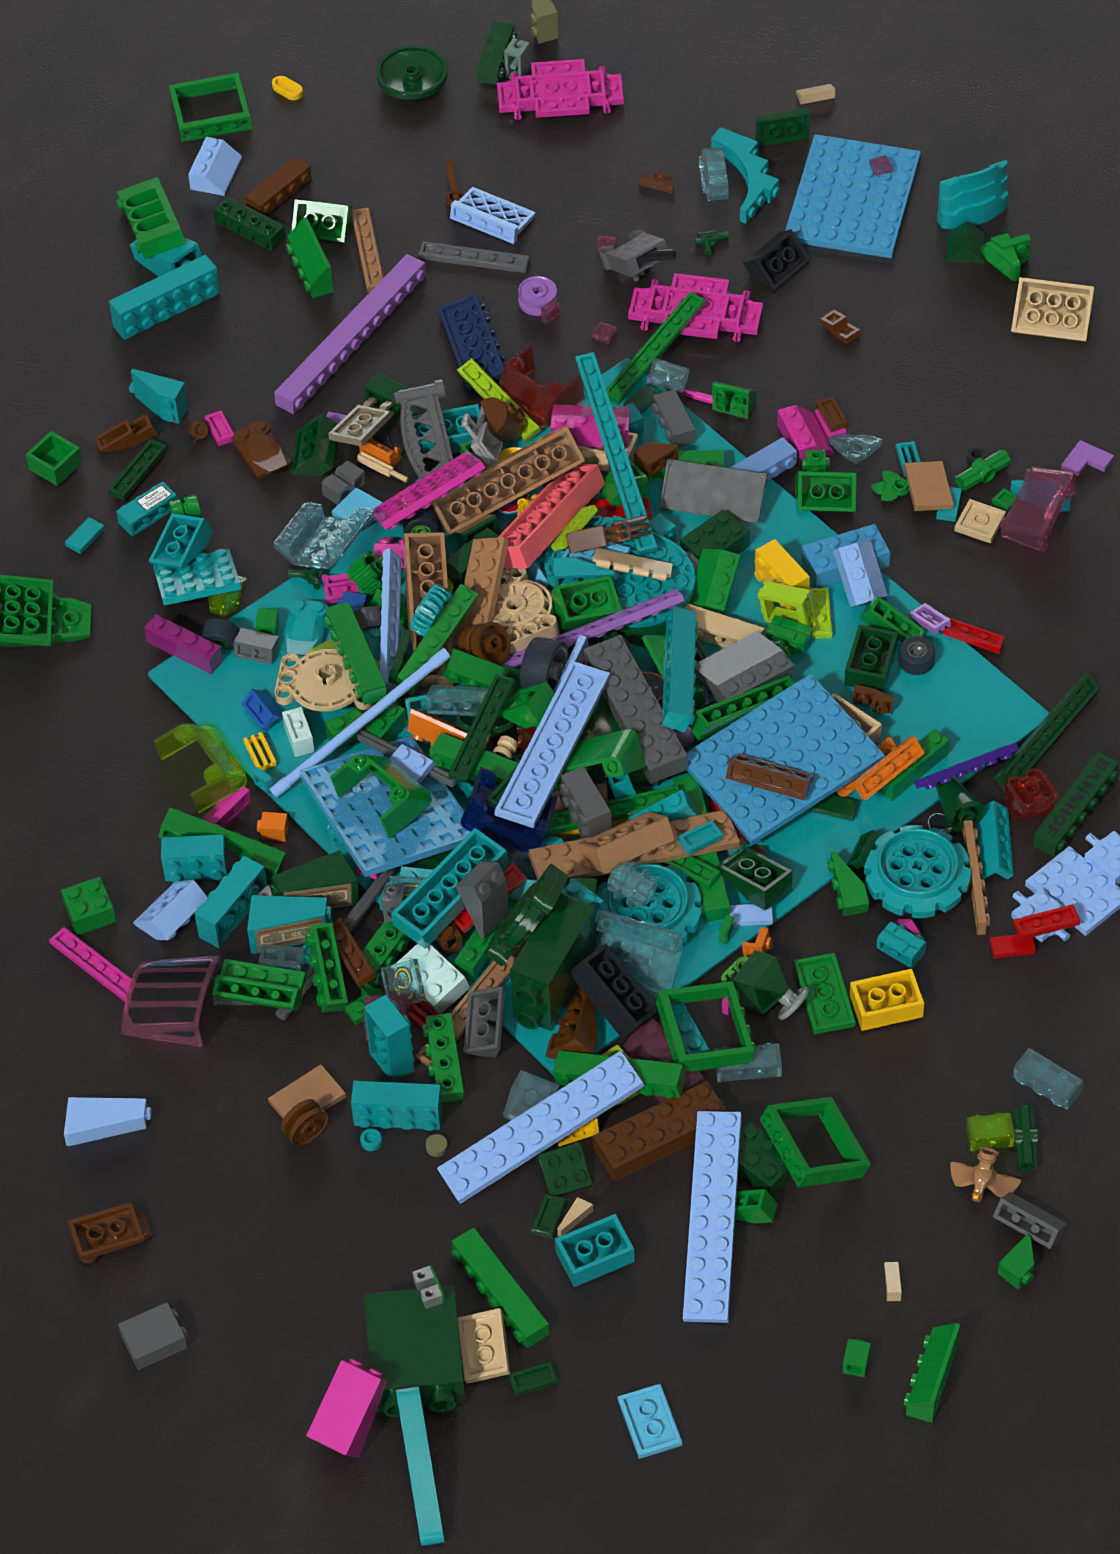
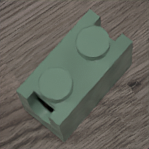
(517, 55)

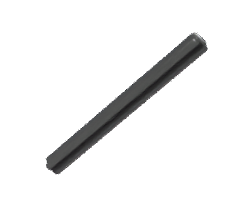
(389, 749)

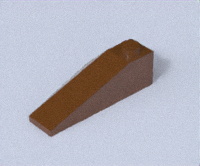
(577, 1027)

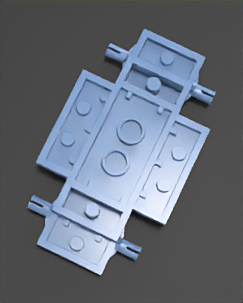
(1084, 882)

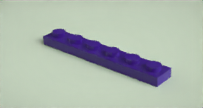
(961, 769)

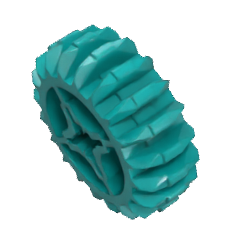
(430, 609)

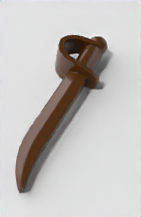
(454, 193)

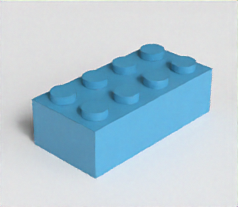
(820, 559)

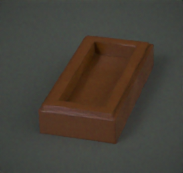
(832, 414)

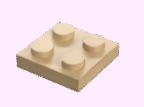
(979, 521)

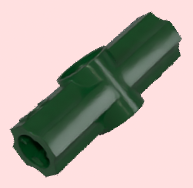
(1026, 1138)

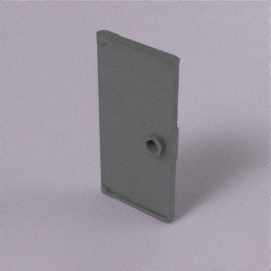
(711, 489)

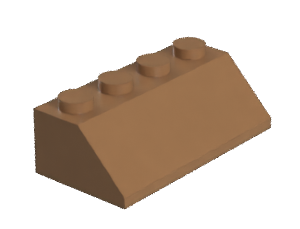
(627, 841)

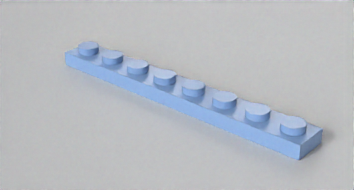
(390, 613)

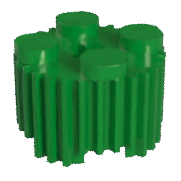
(367, 573)

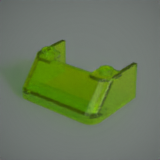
(221, 778)

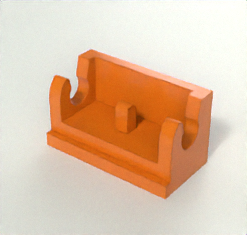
(381, 452)

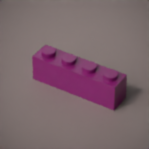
(183, 644)

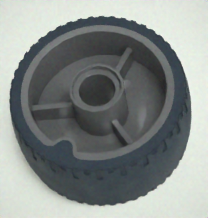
(543, 662)

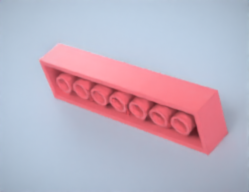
(550, 514)

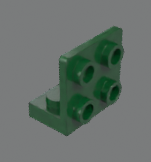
(564, 1169)

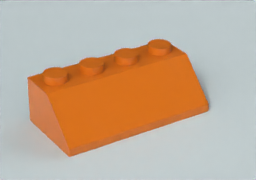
(430, 726)

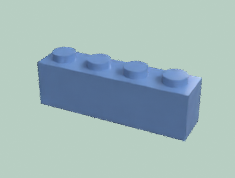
(770, 460)

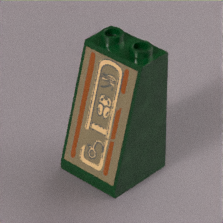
(323, 877)

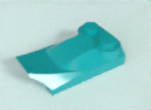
(304, 627)

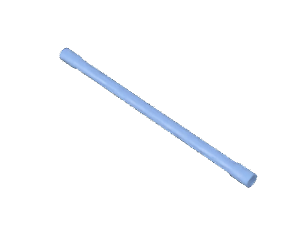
(433, 663)

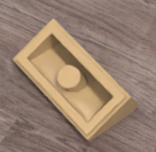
(816, 94)

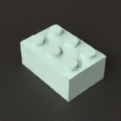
(440, 979)

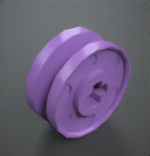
(535, 294)

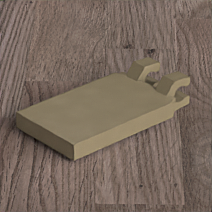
(362, 423)

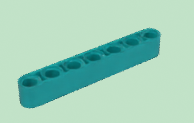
(420, 1466)

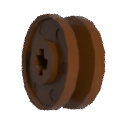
(304, 1122)

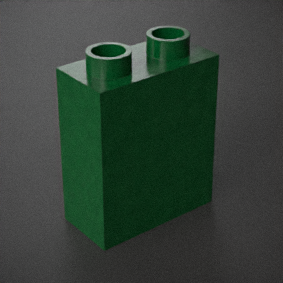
(542, 969)
(415, 1348)

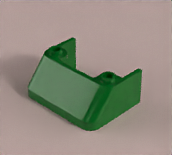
(405, 794)

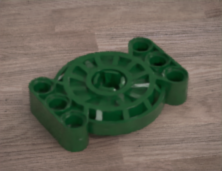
(526, 914)

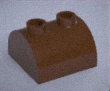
(504, 419)

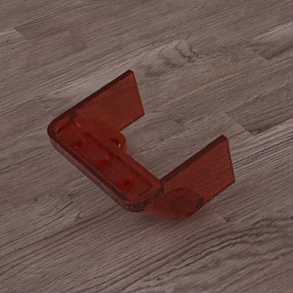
(532, 397)

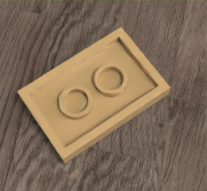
(483, 1345)

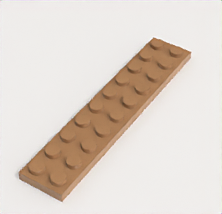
(573, 862)

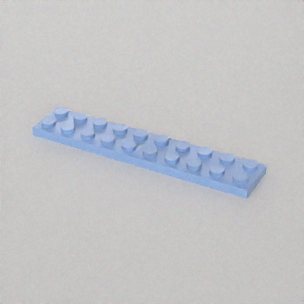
(552, 744)
(540, 1127)
(712, 1217)

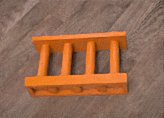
(893, 763)

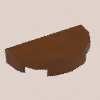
(658, 181)

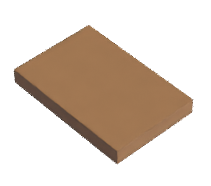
(928, 486)
(313, 1085)

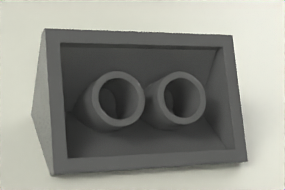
(484, 1022)

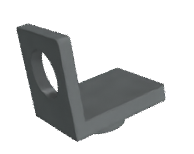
(391, 898)

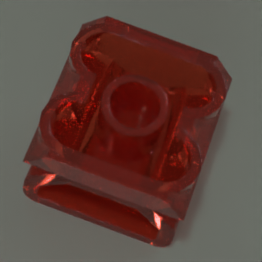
(1030, 795)

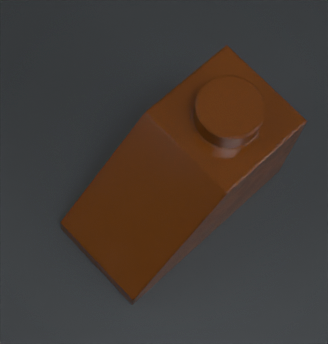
(653, 456)

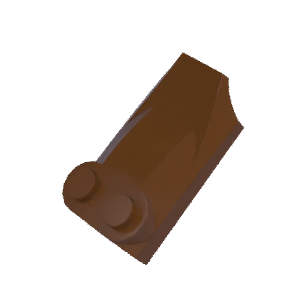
(260, 449)
(108, 1231)

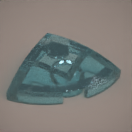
(855, 447)

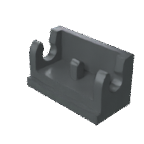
(256, 646)

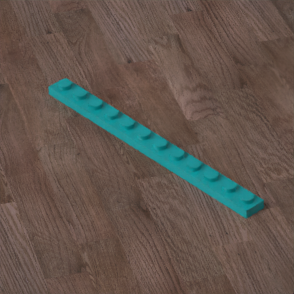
(614, 448)

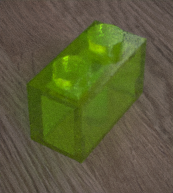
(990, 1131)

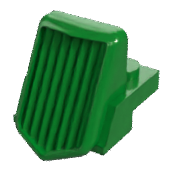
(1008, 253)

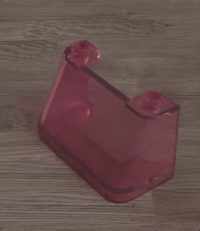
(1038, 506)

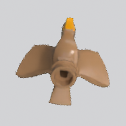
(983, 1176)

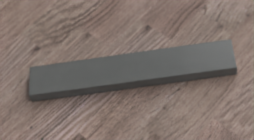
(474, 257)

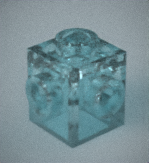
(521, 860)

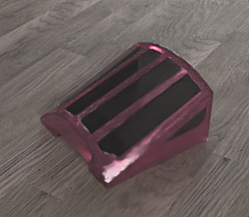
(168, 998)

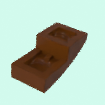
(839, 327)

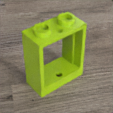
(789, 595)

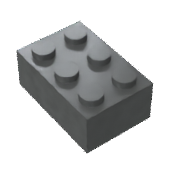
(584, 803)

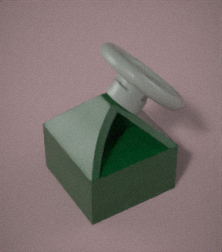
(763, 984)

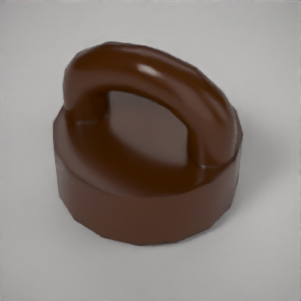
(198, 429)

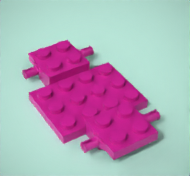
(560, 90)
(722, 310)

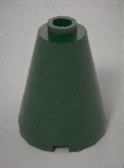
(959, 804)

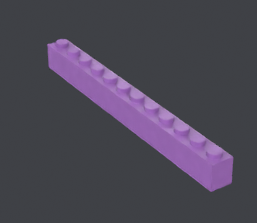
(350, 334)

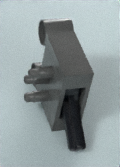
(636, 255)

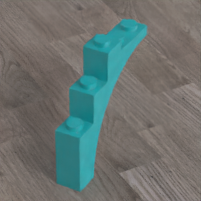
(744, 156)

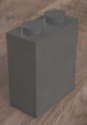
(153, 1335)

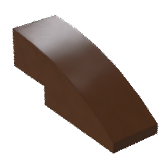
(126, 434)

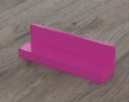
(228, 808)

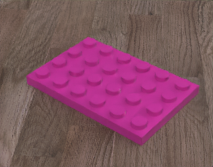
(427, 489)

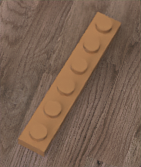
(976, 884)

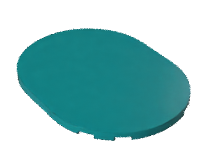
(634, 588)

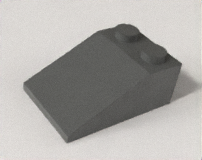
(485, 896)

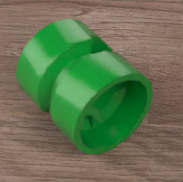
(187, 507)

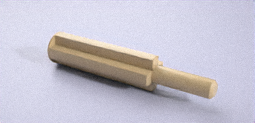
(380, 466)

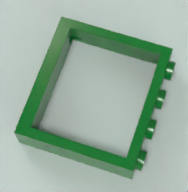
(211, 126)
(711, 1059)
(855, 1159)

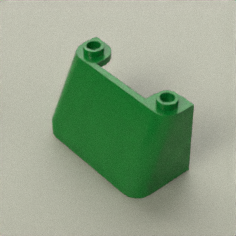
(617, 751)

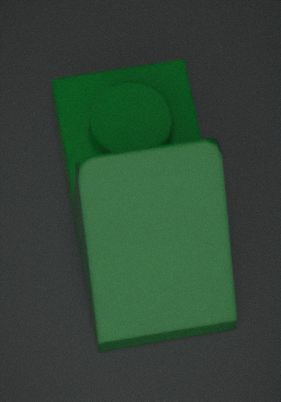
(356, 1008)

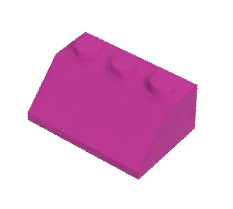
(802, 431)

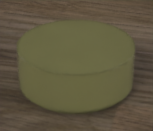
(436, 1145)

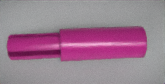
(698, 396)

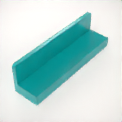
(995, 841)

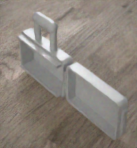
(484, 442)

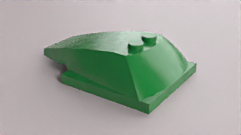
(37, 615)

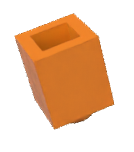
(273, 826)

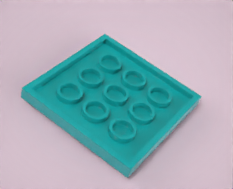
(201, 577)

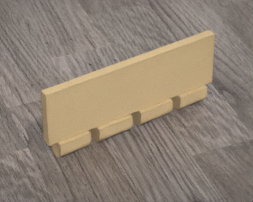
(639, 565)

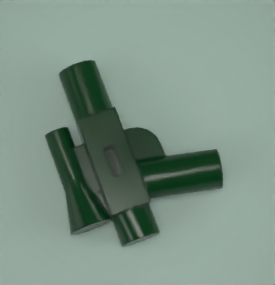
(709, 240)

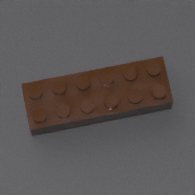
(654, 1132)

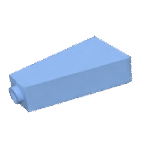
(103, 1117)

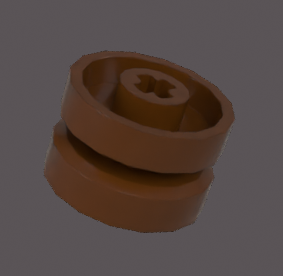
(486, 642)

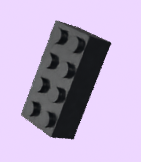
(614, 990)

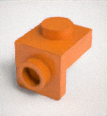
(762, 944)

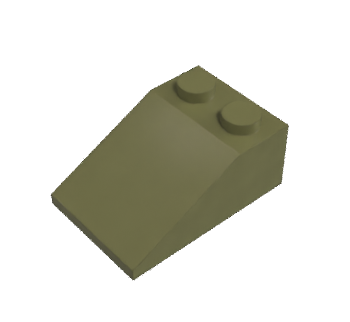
(544, 21)

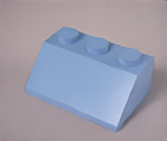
(214, 167)
(860, 572)
(171, 910)

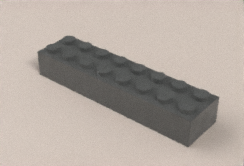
(637, 708)

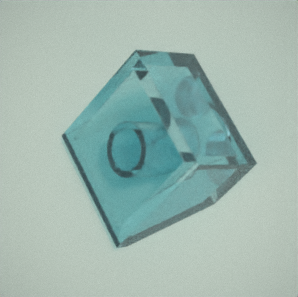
(526, 1093)

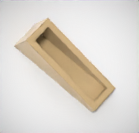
(577, 1212)
(892, 1281)

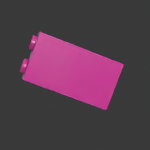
(348, 1408)

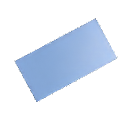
(750, 915)

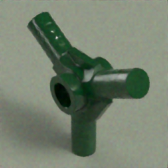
(310, 574)

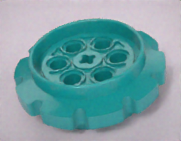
(916, 885)
(675, 893)

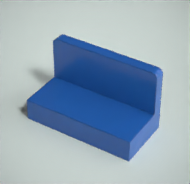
(262, 708)

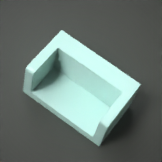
(298, 731)

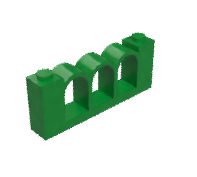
(150, 218)

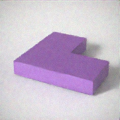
(1086, 454)

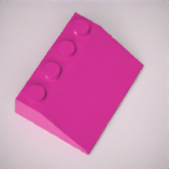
(583, 426)

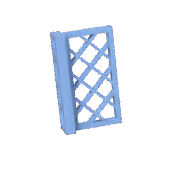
(489, 222)

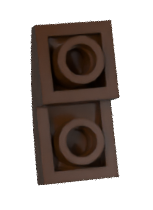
(880, 701)

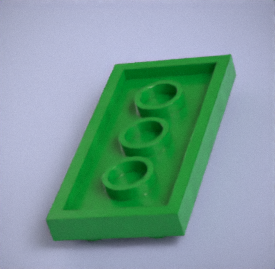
(827, 997)

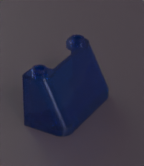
(512, 834)

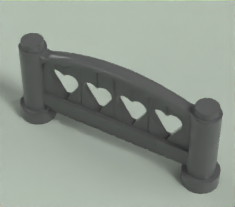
(427, 398)

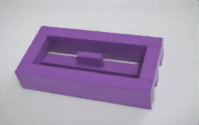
(927, 620)

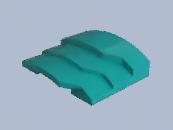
(973, 197)

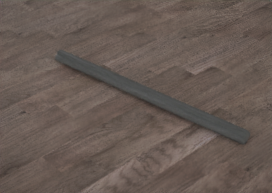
(350, 922)

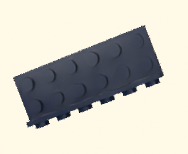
(472, 336)

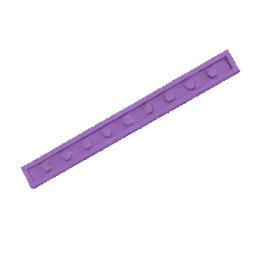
(614, 621)

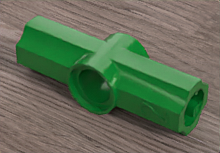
(983, 470)

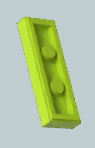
(575, 524)
(822, 623)

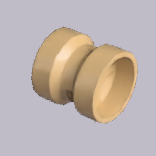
(506, 747)

